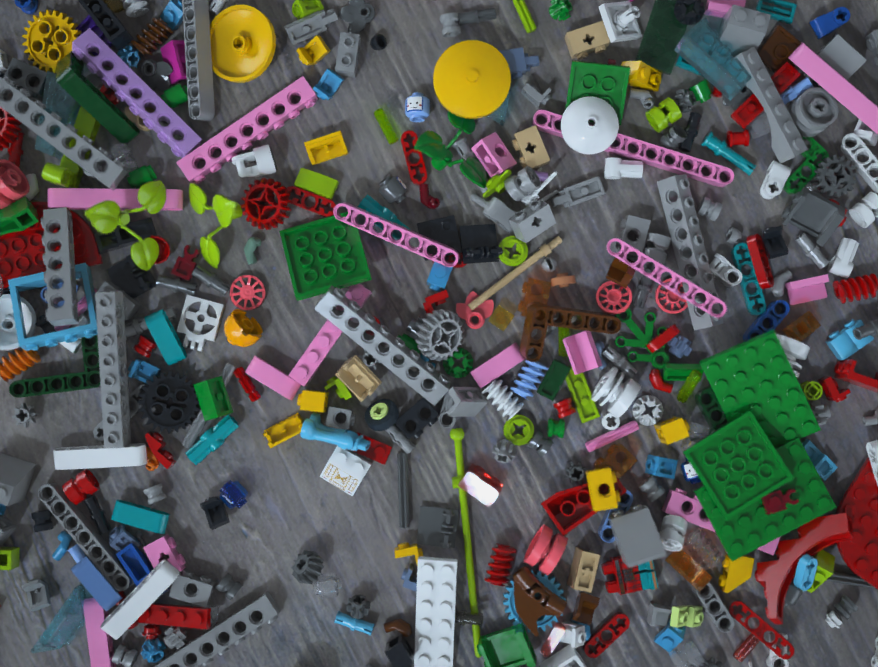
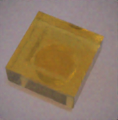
(501, 318)

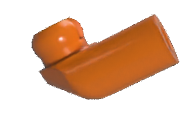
(152, 461)

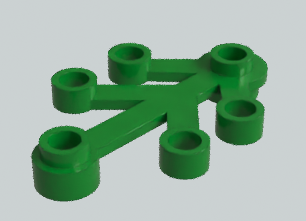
(642, 340)

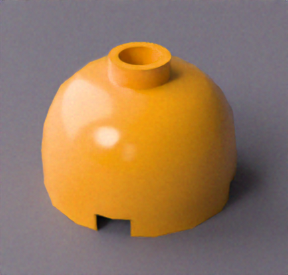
(242, 330)

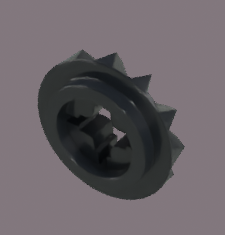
(691, 18)

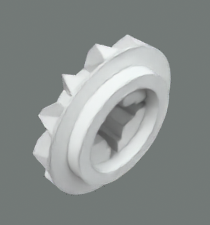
(639, 408)

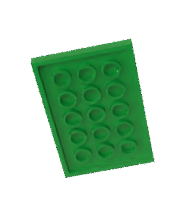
(761, 380)
(752, 525)

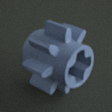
(680, 346)

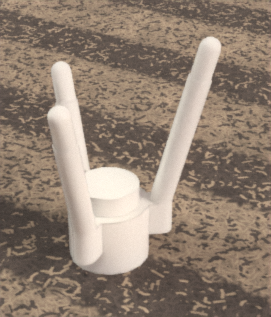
(533, 196)

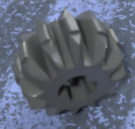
(307, 567)

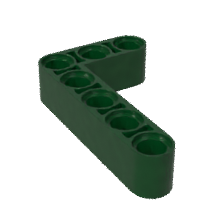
(72, 79)
(68, 380)
(709, 407)

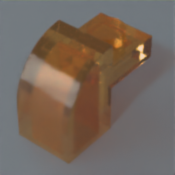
(802, 327)

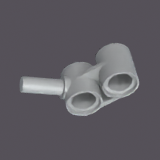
(495, 211)

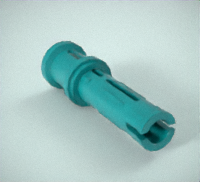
(720, 148)

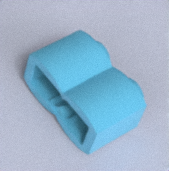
(843, 343)

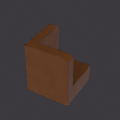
(620, 272)
(585, 608)

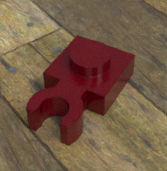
(185, 266)
(776, 501)

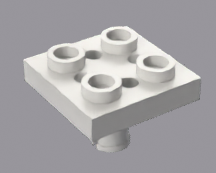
(621, 21)

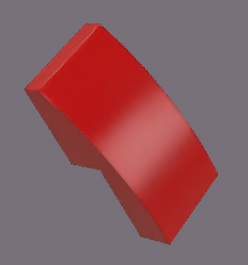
(156, 445)

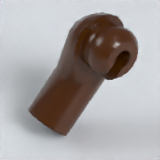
(399, 625)

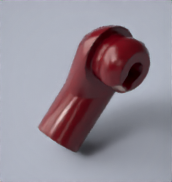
(426, 199)

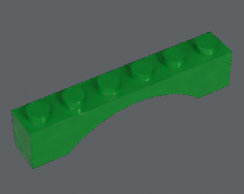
(18, 216)

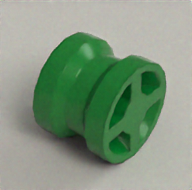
(555, 428)

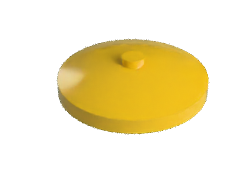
(241, 43)
(471, 79)

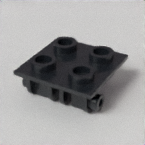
(441, 230)
(479, 244)
(131, 278)

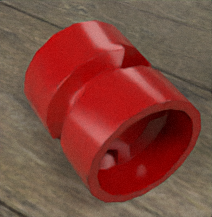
(78, 488)

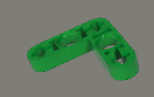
(809, 155)

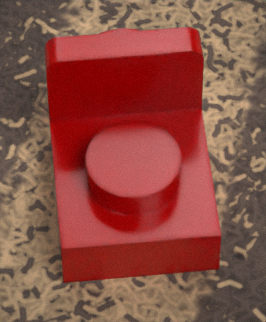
(438, 299)
(831, 391)

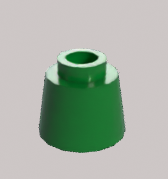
(701, 90)

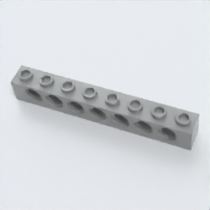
(110, 177)
(688, 246)
(386, 355)
(113, 368)
(264, 604)

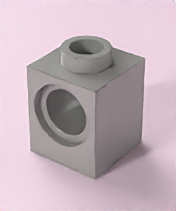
(332, 421)

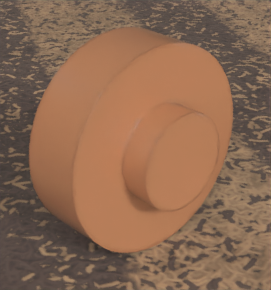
(563, 280)

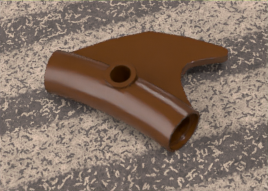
(531, 607)

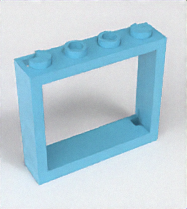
(52, 339)

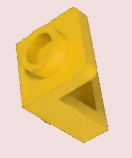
(313, 51)
(405, 549)

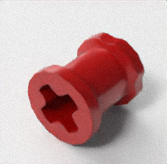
(738, 138)

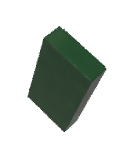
(554, 379)

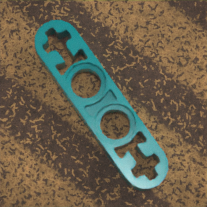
(746, 279)

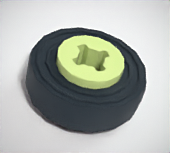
(381, 415)

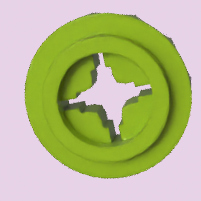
(521, 248)
(528, 430)

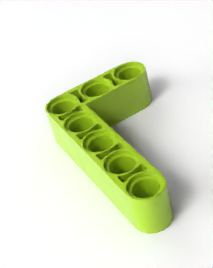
(69, 173)

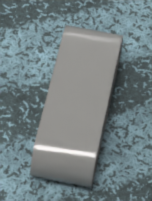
(719, 612)

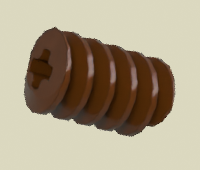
(152, 36)

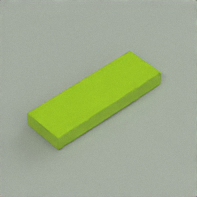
(581, 396)

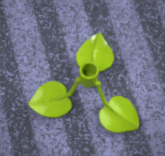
(225, 210)
(107, 215)

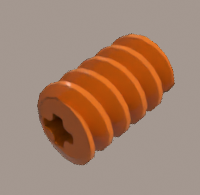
(17, 363)

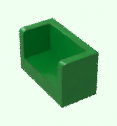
(213, 398)

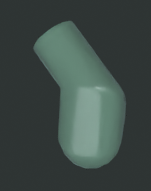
(249, 249)

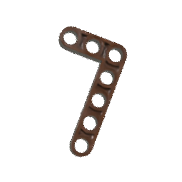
(564, 320)

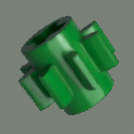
(560, 9)

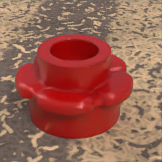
(151, 631)

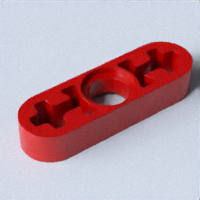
(412, 173)
(325, 201)
(760, 261)
(620, 630)

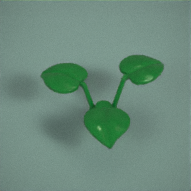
(433, 146)

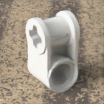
(775, 177)
(723, 269)

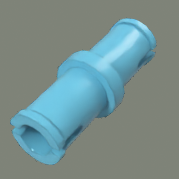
(354, 624)

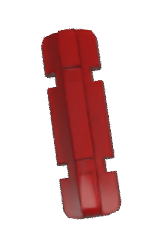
(247, 384)

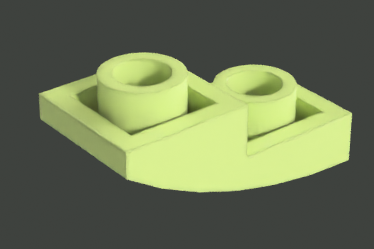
(686, 616)

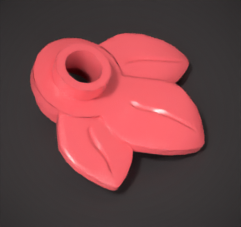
(482, 311)

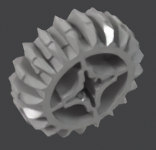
(435, 334)

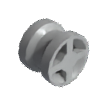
(154, 493)

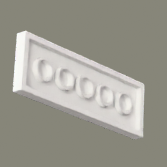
(435, 612)

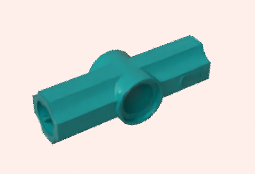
(372, 206)
(212, 439)

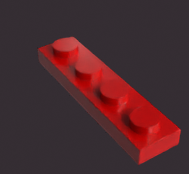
(752, 108)
(177, 616)

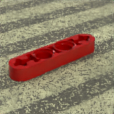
(759, 631)

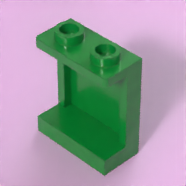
(507, 648)

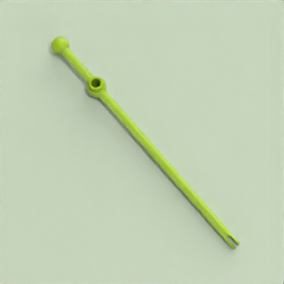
(457, 435)

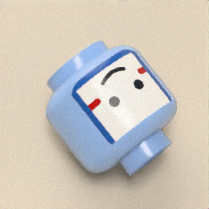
(417, 107)

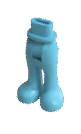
(346, 439)

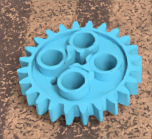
(545, 619)

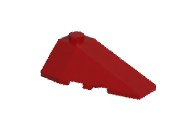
(573, 505)

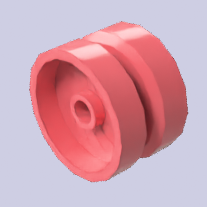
(12, 183)
(545, 549)

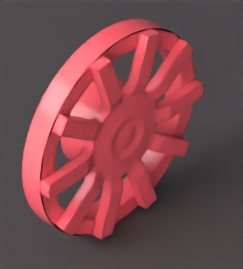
(247, 292)
(613, 298)
(670, 298)

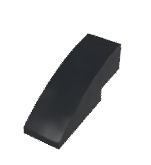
(121, 238)

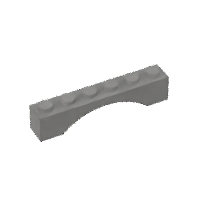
(785, 136)

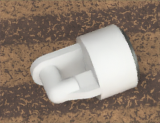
(265, 162)

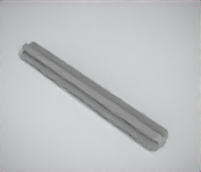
(199, 422)

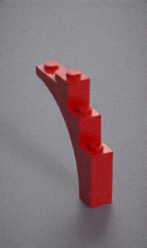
(813, 537)

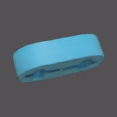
(805, 572)

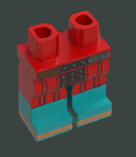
(629, 579)

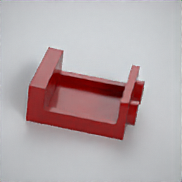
(845, 371)

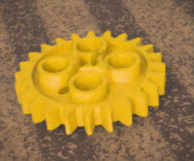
(38, 34)

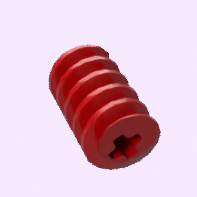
(856, 287)
(500, 565)

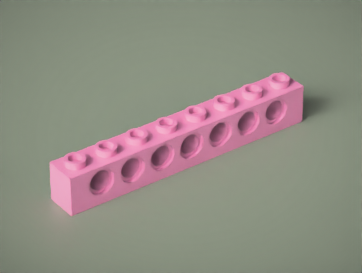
(251, 120)

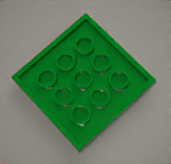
(324, 256)
(737, 464)

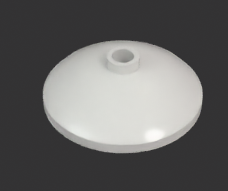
(580, 134)
(9, 337)

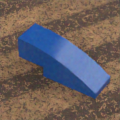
(135, 564)

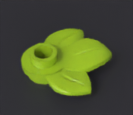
(496, 183)

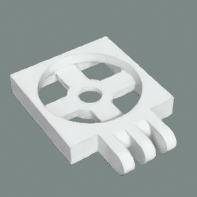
(196, 336)

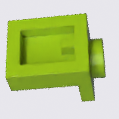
(303, 8)
(342, 390)

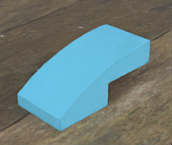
(821, 462)

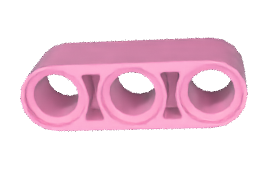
(497, 365)
(273, 378)

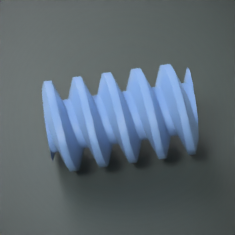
(528, 379)

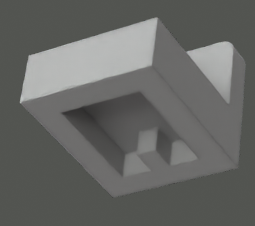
(533, 94)

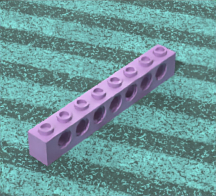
(90, 42)

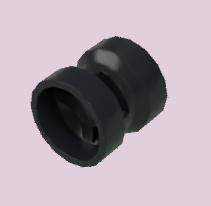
(42, 520)

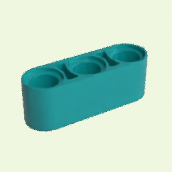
(165, 337)
(140, 516)

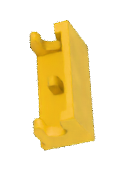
(326, 148)
(283, 430)

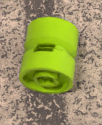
(666, 113)

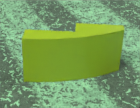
(316, 183)

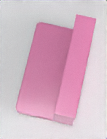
(719, 8)
(806, 289)
(582, 352)

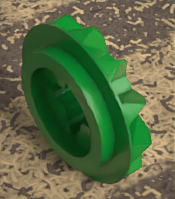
(467, 364)

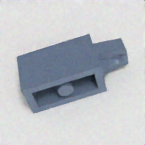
(519, 62)

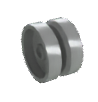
(813, 111)

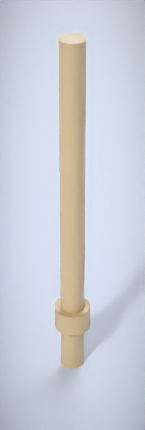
(544, 250)

